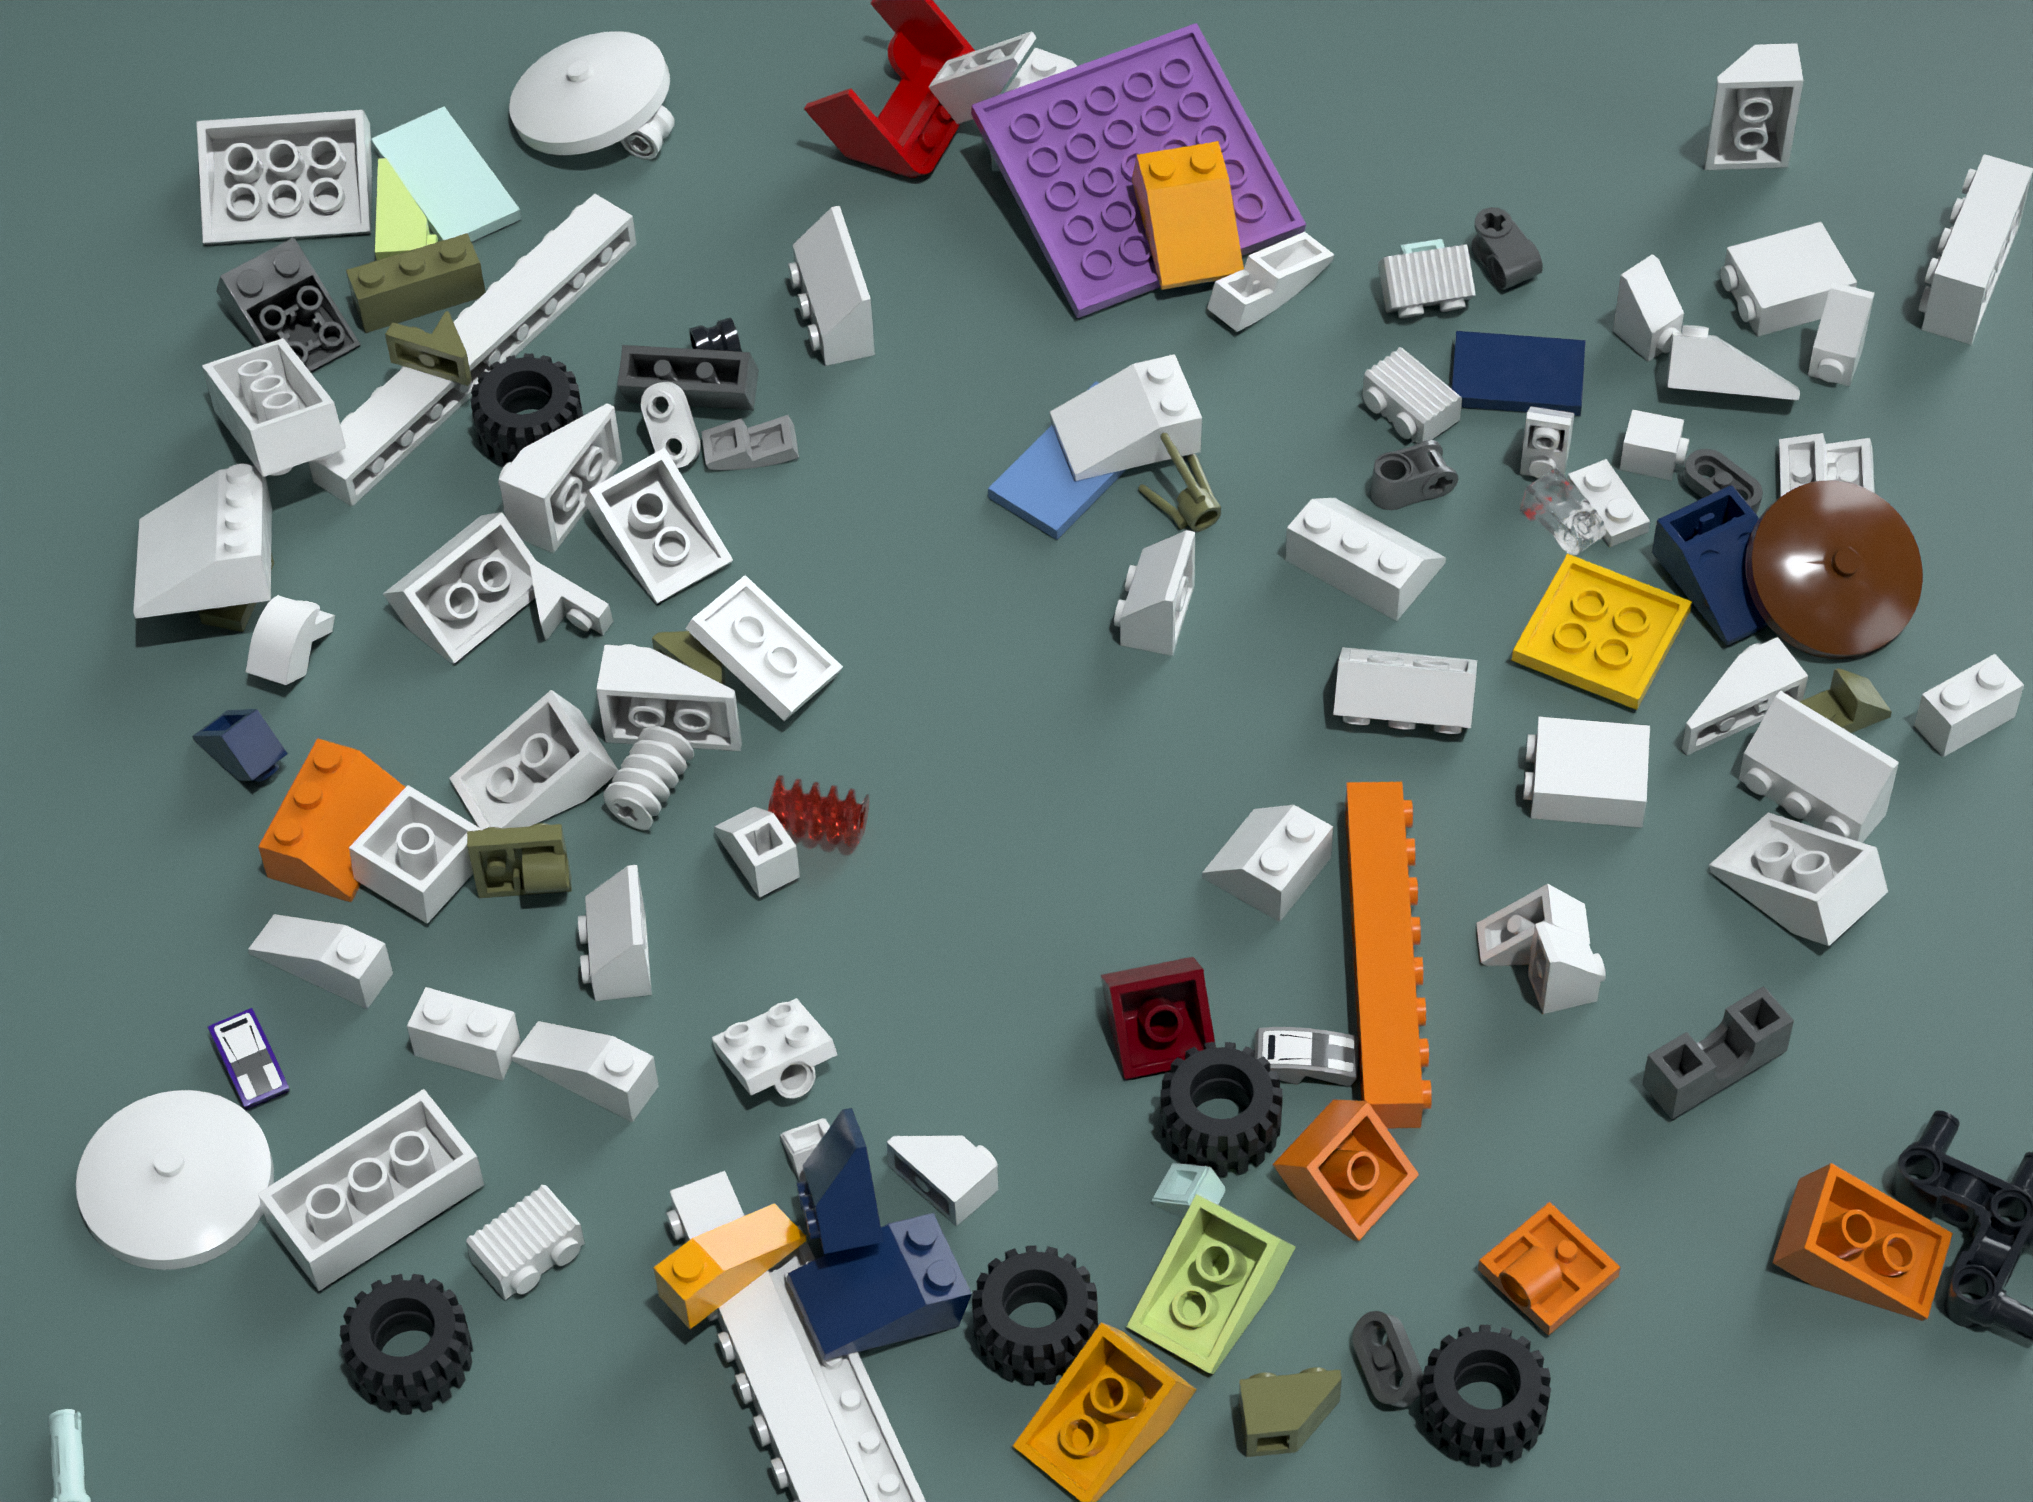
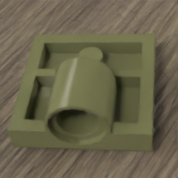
(519, 860)

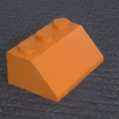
(322, 816)

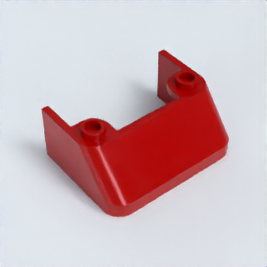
(913, 123)

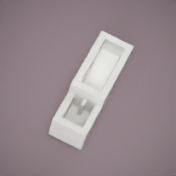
(1268, 280)

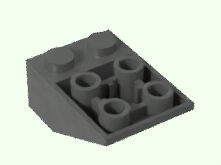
(285, 299)

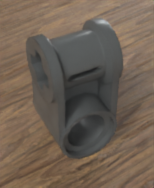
(1504, 249)
(1410, 476)

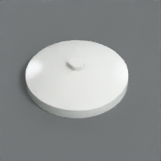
(589, 93)
(174, 1179)

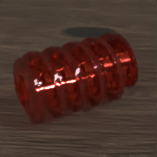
(819, 813)

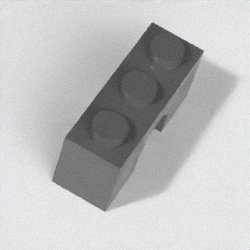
(1746, 1039)

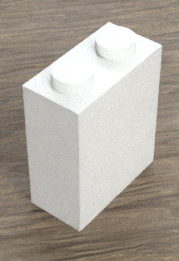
(1784, 277)
(1588, 772)

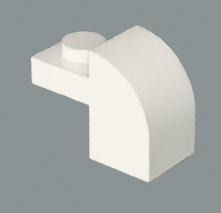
(285, 637)

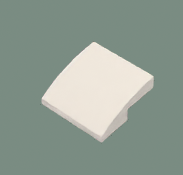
(1812, 460)

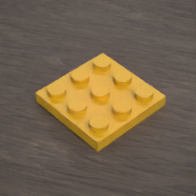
(1601, 631)

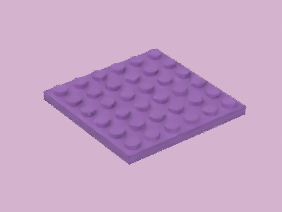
(1074, 149)

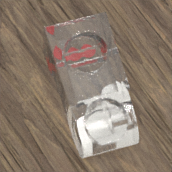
(1563, 512)

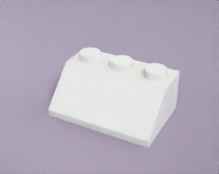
(1755, 110)
(832, 291)
(1360, 555)
(466, 587)
(1405, 689)
(1818, 770)

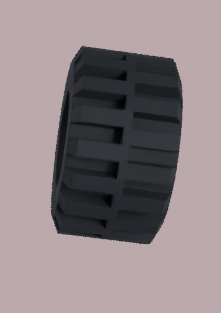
(518, 387)
(1221, 1075)
(1033, 1279)
(399, 1309)
(1494, 1360)

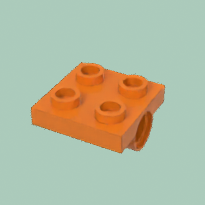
(1549, 1268)

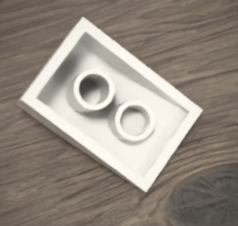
(1123, 417)
(552, 476)
(657, 526)
(649, 689)
(535, 767)
(1803, 876)

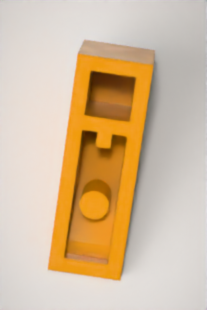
(724, 1262)

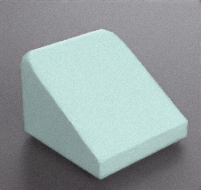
(1182, 1185)

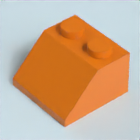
(1346, 1167)

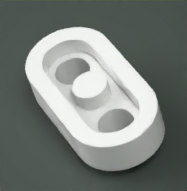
(674, 423)

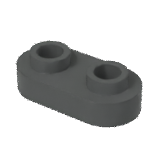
(1722, 474)
(1389, 1362)

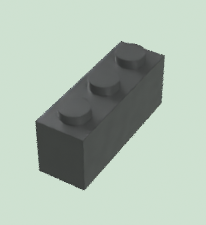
(705, 376)

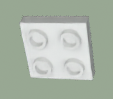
(770, 1043)

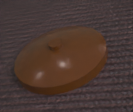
(1834, 569)

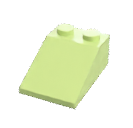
(1209, 1284)

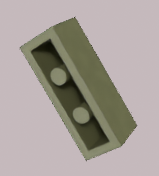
(416, 282)

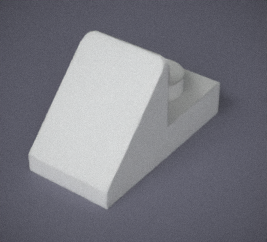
(559, 597)

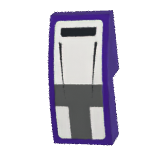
(248, 1058)

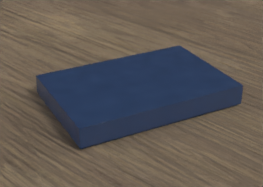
(1518, 372)

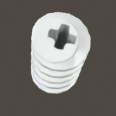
(647, 776)

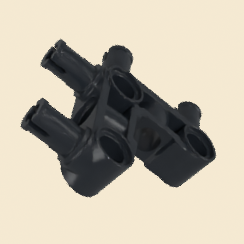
(1975, 1204)

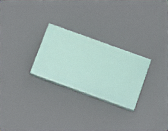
(447, 177)

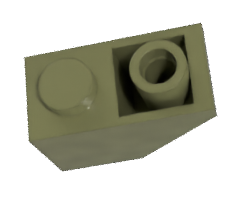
(1285, 1409)

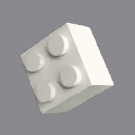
(414, 854)

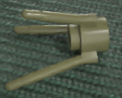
(1196, 503)

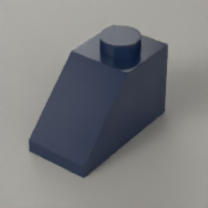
(242, 744)

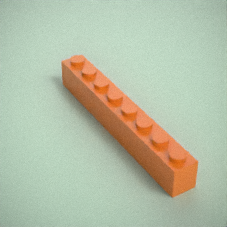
(1384, 953)

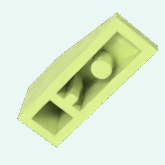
(399, 219)

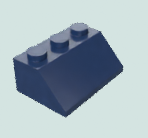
(840, 1190)

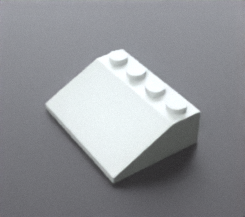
(285, 177)
(206, 546)

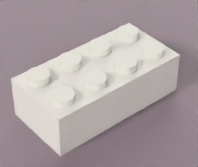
(1974, 248)
(274, 407)
(371, 1189)

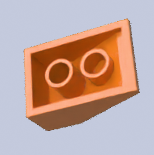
(1862, 1244)

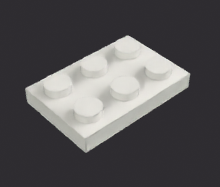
(764, 647)

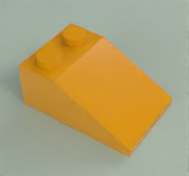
(1188, 214)
(1103, 1414)

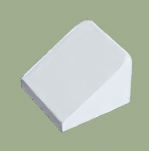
(801, 1142)

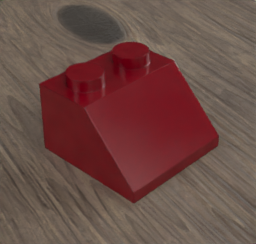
(1157, 1014)

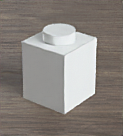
(1653, 445)

